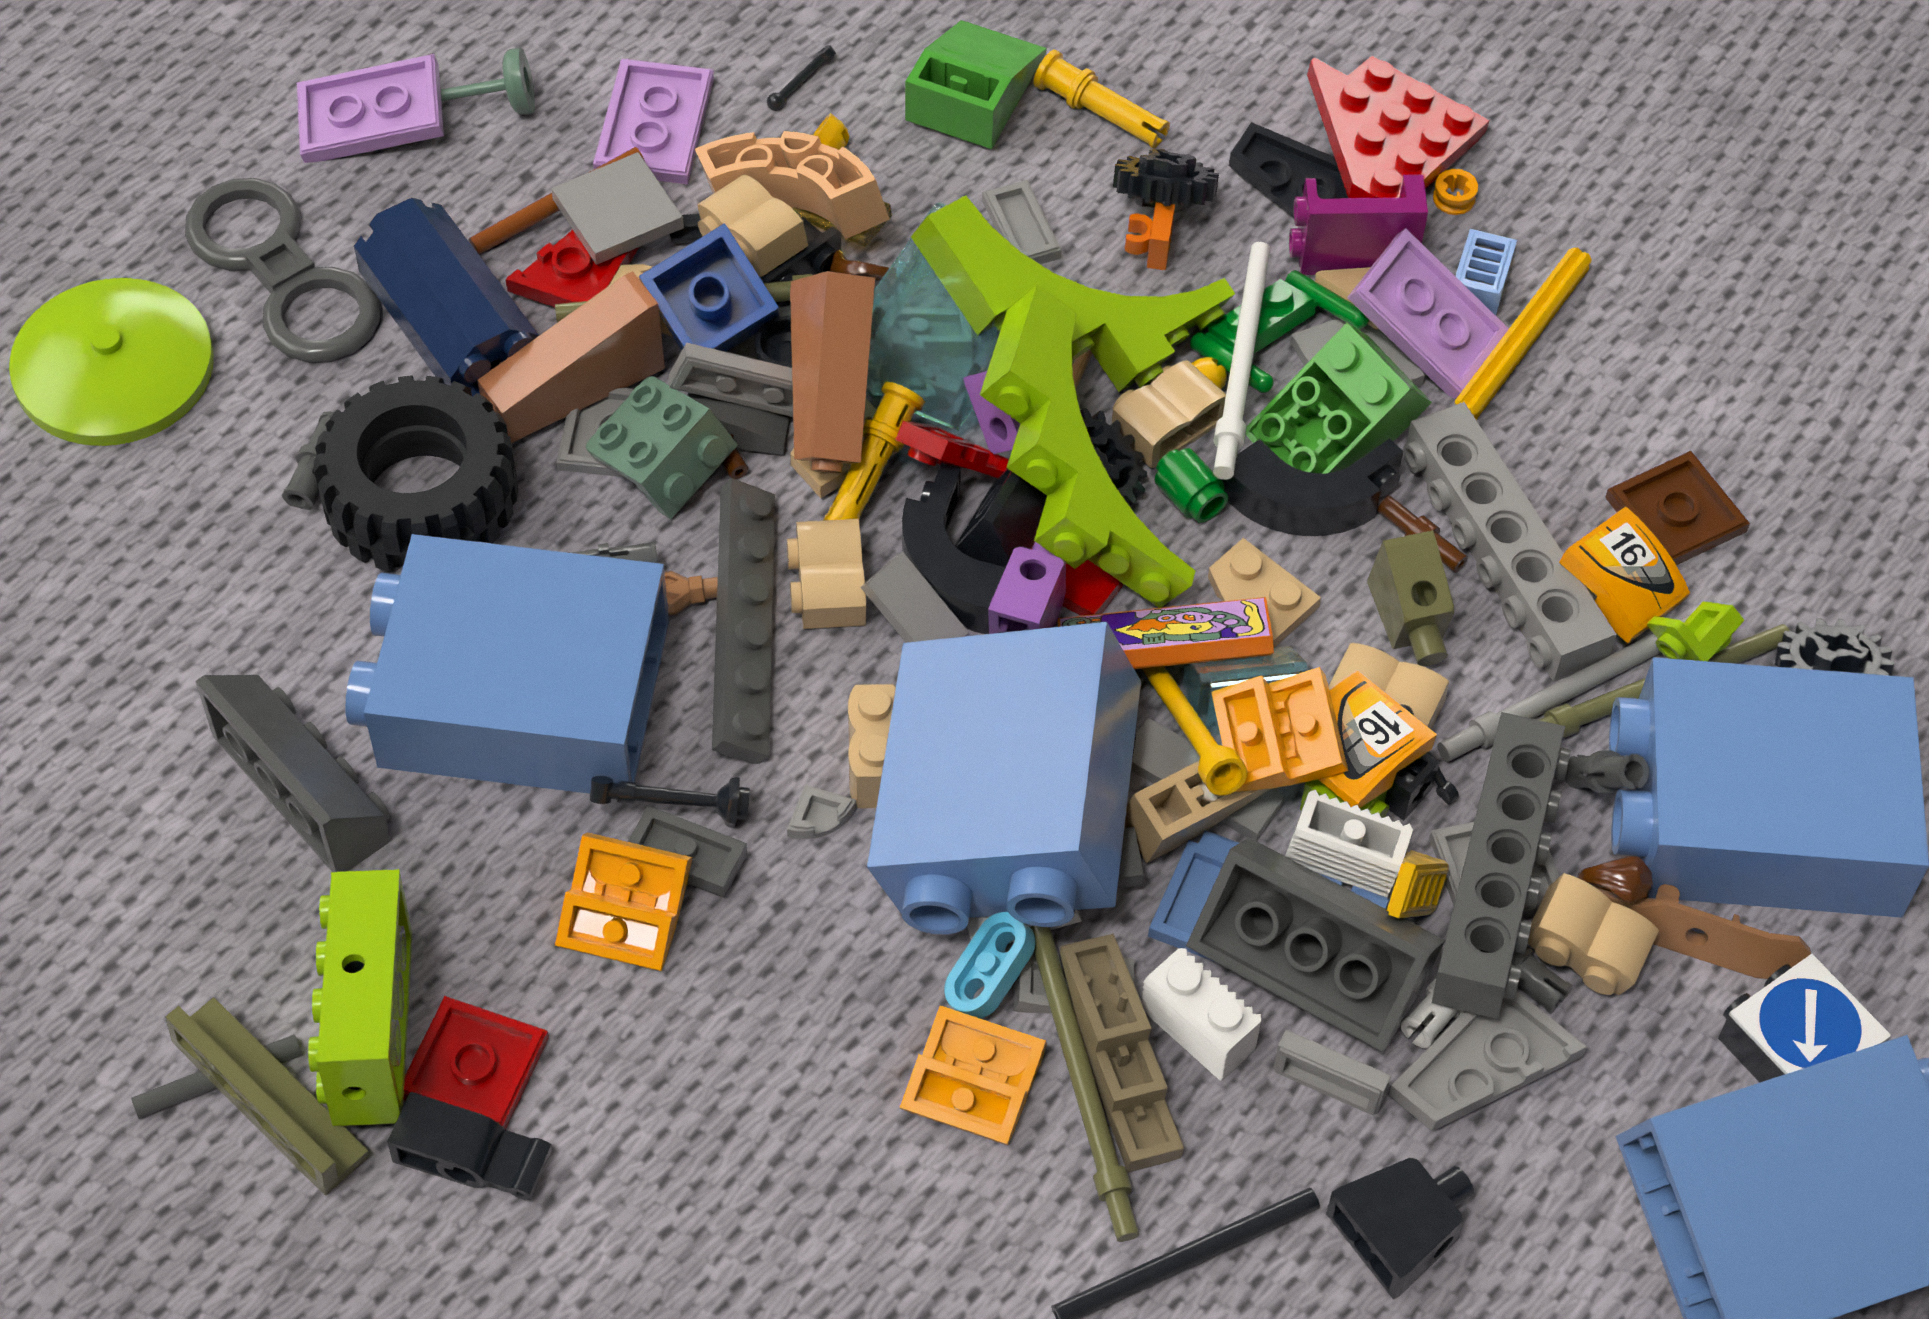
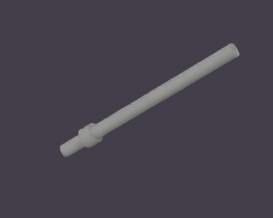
(1484, 727)

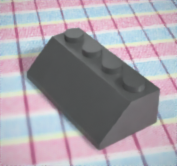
(295, 769)
(1314, 943)

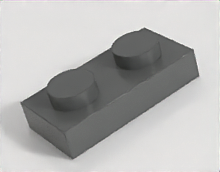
(714, 854)

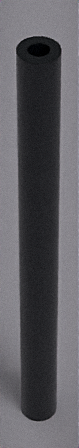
(1187, 1256)

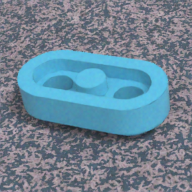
(989, 965)

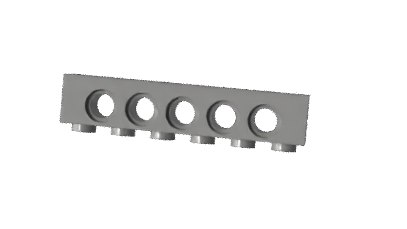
(1466, 471)

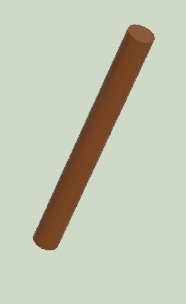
(524, 218)

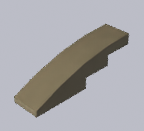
(1120, 1052)

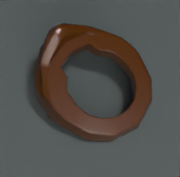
(842, 265)
(1624, 876)

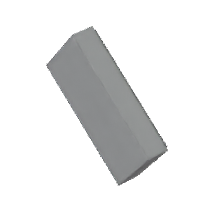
(1022, 221)
(911, 603)
(1331, 1073)

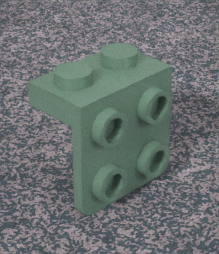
(662, 444)

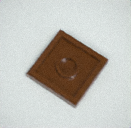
(1681, 507)

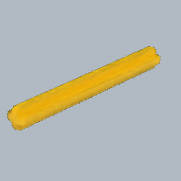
(1524, 331)

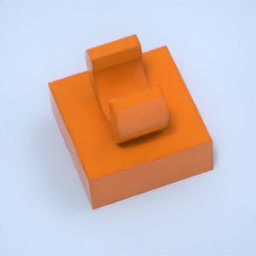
(1155, 235)

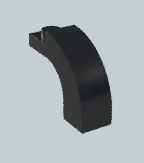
(1308, 502)
(958, 579)

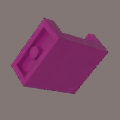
(1353, 230)

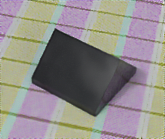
(1003, 520)

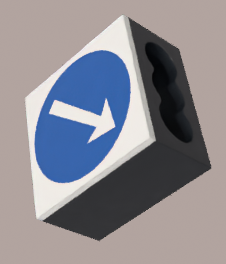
(1797, 1022)

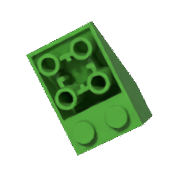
(970, 82)
(1339, 406)

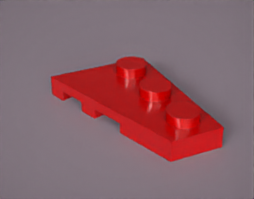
(565, 273)

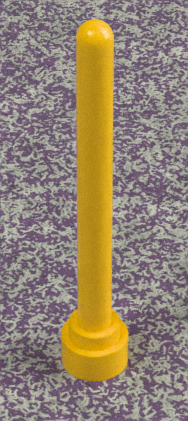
(1218, 765)

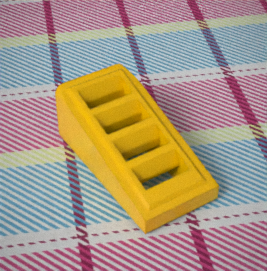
(1417, 885)

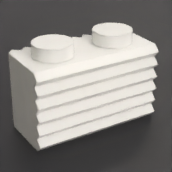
(1349, 843)
(1200, 1013)

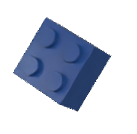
(710, 293)

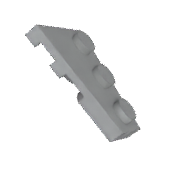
(1483, 1061)

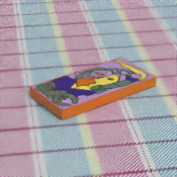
(1189, 632)

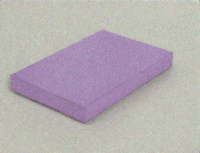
(369, 109)
(658, 112)
(1428, 313)

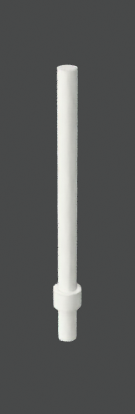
(1230, 429)

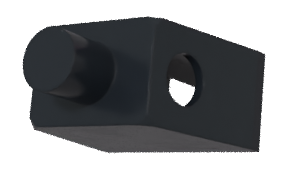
(1401, 1219)

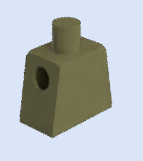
(1413, 595)

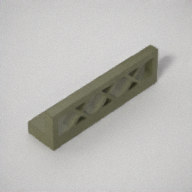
(266, 1094)

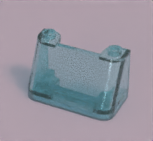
(924, 339)

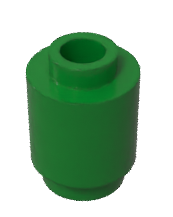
(1190, 485)

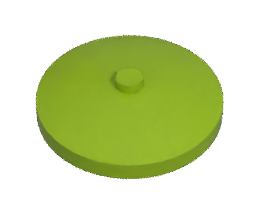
(111, 361)

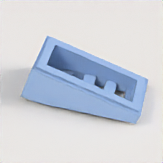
(1488, 294)

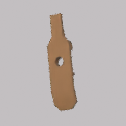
(1724, 941)

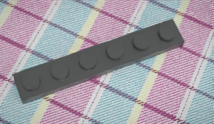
(744, 622)

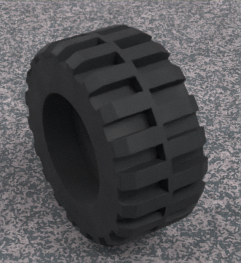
(405, 423)

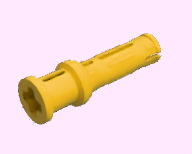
(1082, 89)
(879, 443)

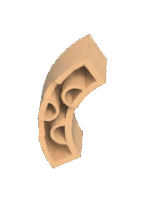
(801, 175)

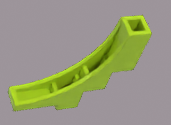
(1123, 332)
(1053, 452)

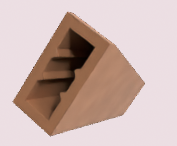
(579, 359)
(830, 367)

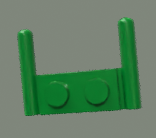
(1282, 309)

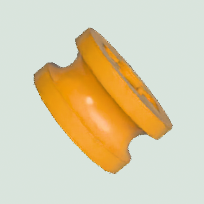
(1455, 179)

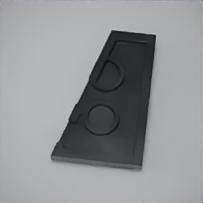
(1281, 164)

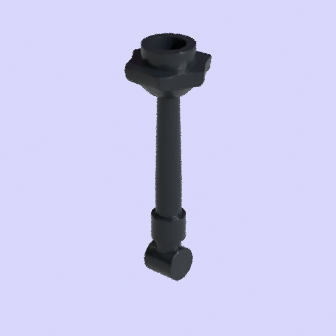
(730, 801)

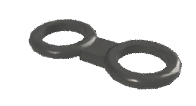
(282, 270)

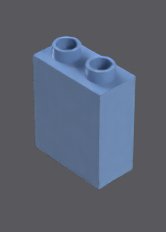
(511, 664)
(1006, 777)
(1774, 786)
(1793, 1189)

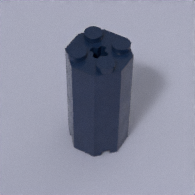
(441, 292)

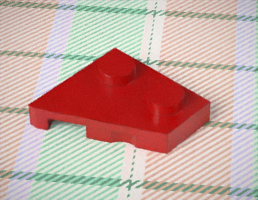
(938, 446)

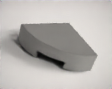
(819, 812)

